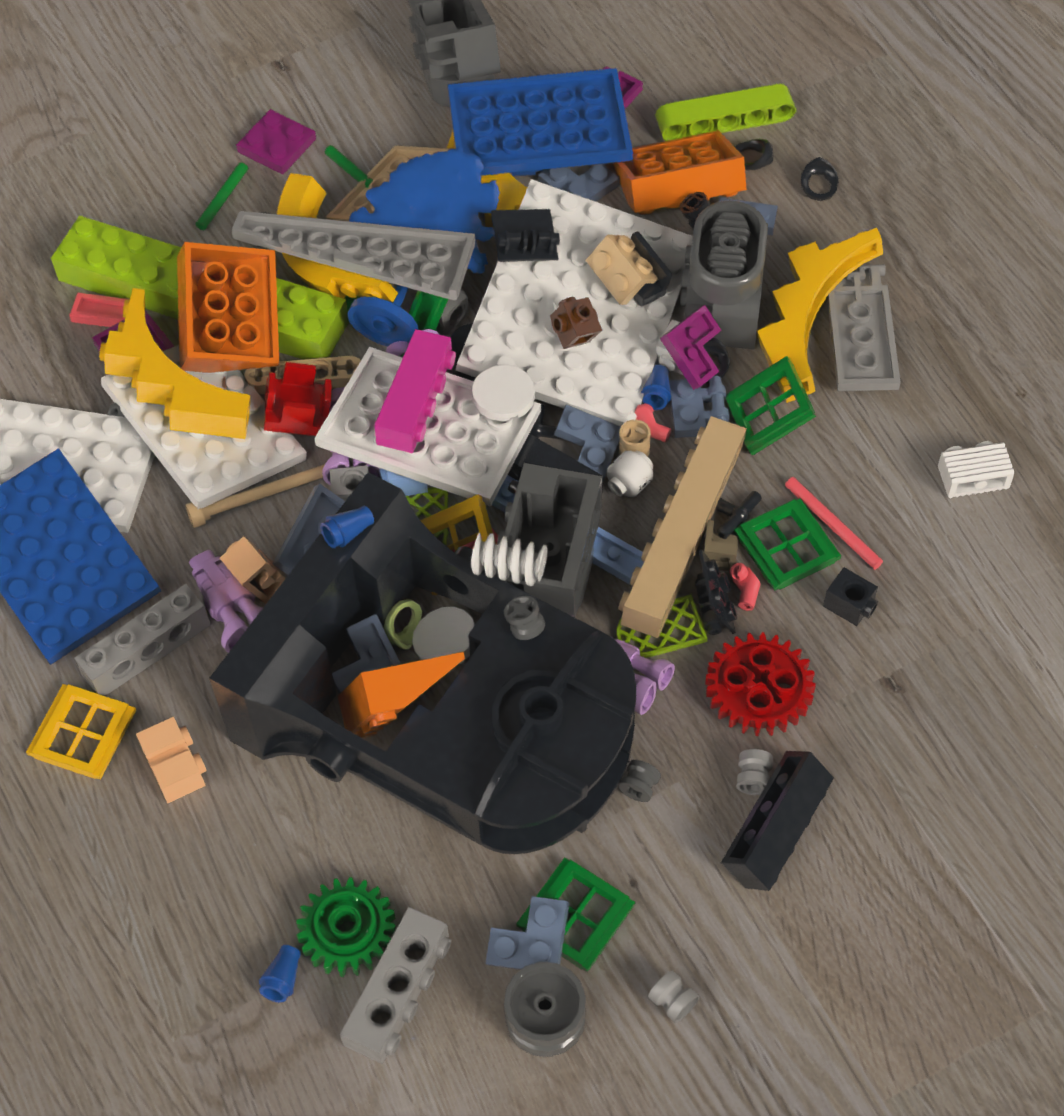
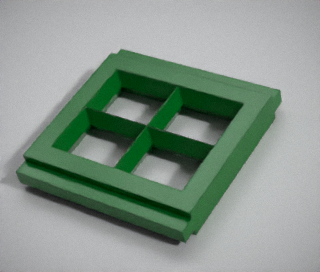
(782, 426)
(811, 530)
(607, 925)

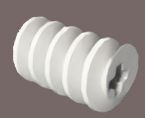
(508, 560)

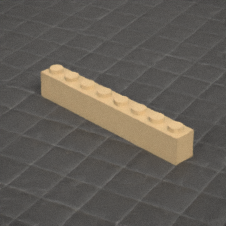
(683, 527)

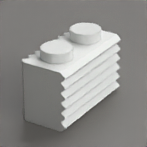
(975, 469)

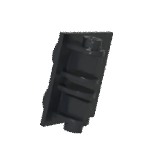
(525, 235)
(713, 596)

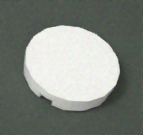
(503, 392)
(443, 633)

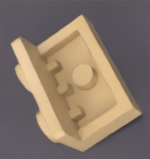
(620, 267)

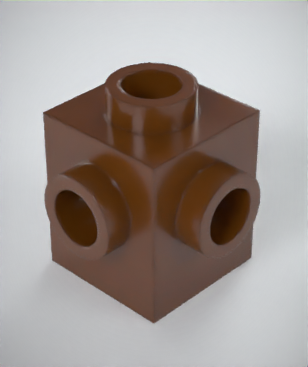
(575, 322)

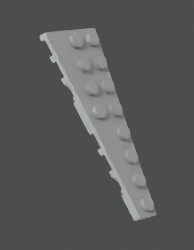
(395, 254)

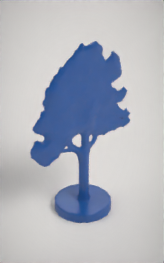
(424, 193)

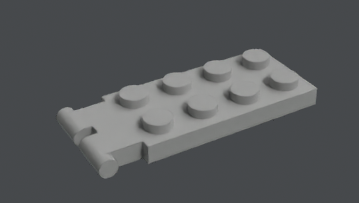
(863, 332)

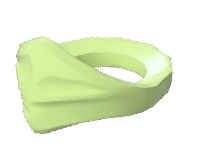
(402, 639)

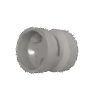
(755, 767)
(671, 994)

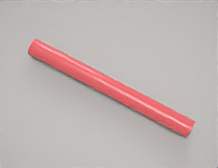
(834, 523)

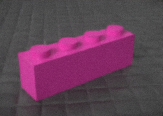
(414, 391)

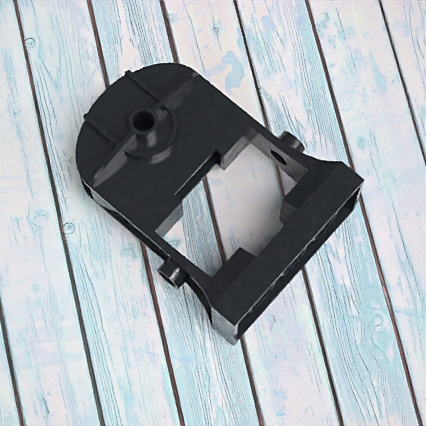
(517, 742)

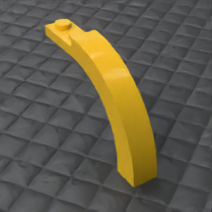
(303, 198)

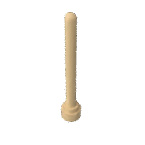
(199, 516)

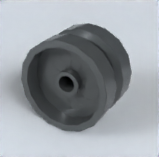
(547, 987)

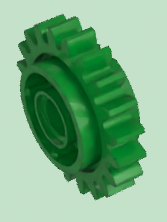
(346, 905)

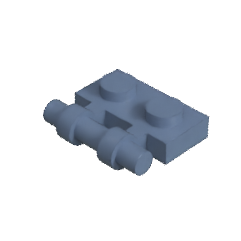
(688, 407)

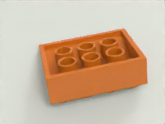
(675, 168)
(227, 308)
(382, 693)

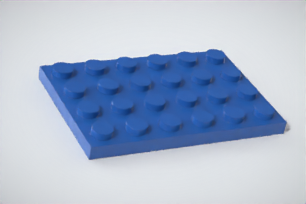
(542, 121)
(64, 559)

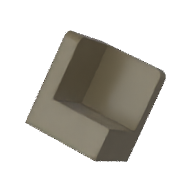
(721, 550)

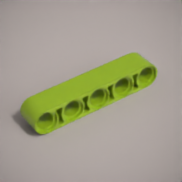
(726, 112)

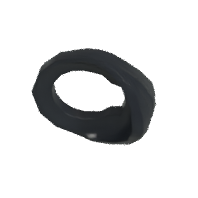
(761, 146)
(822, 167)
(717, 348)

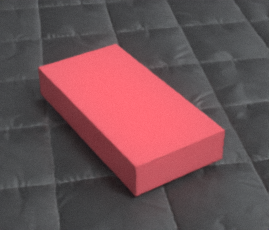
(97, 310)

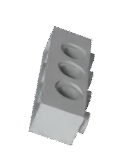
(142, 641)
(413, 933)

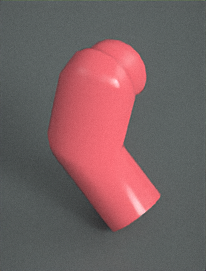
(645, 413)
(748, 585)

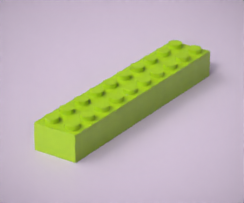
(118, 260)

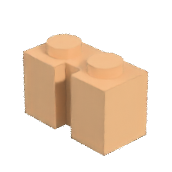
(253, 569)
(171, 759)

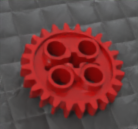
(760, 684)

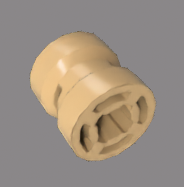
(634, 436)

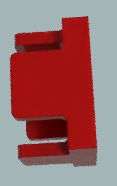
(295, 401)

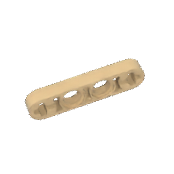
(340, 363)

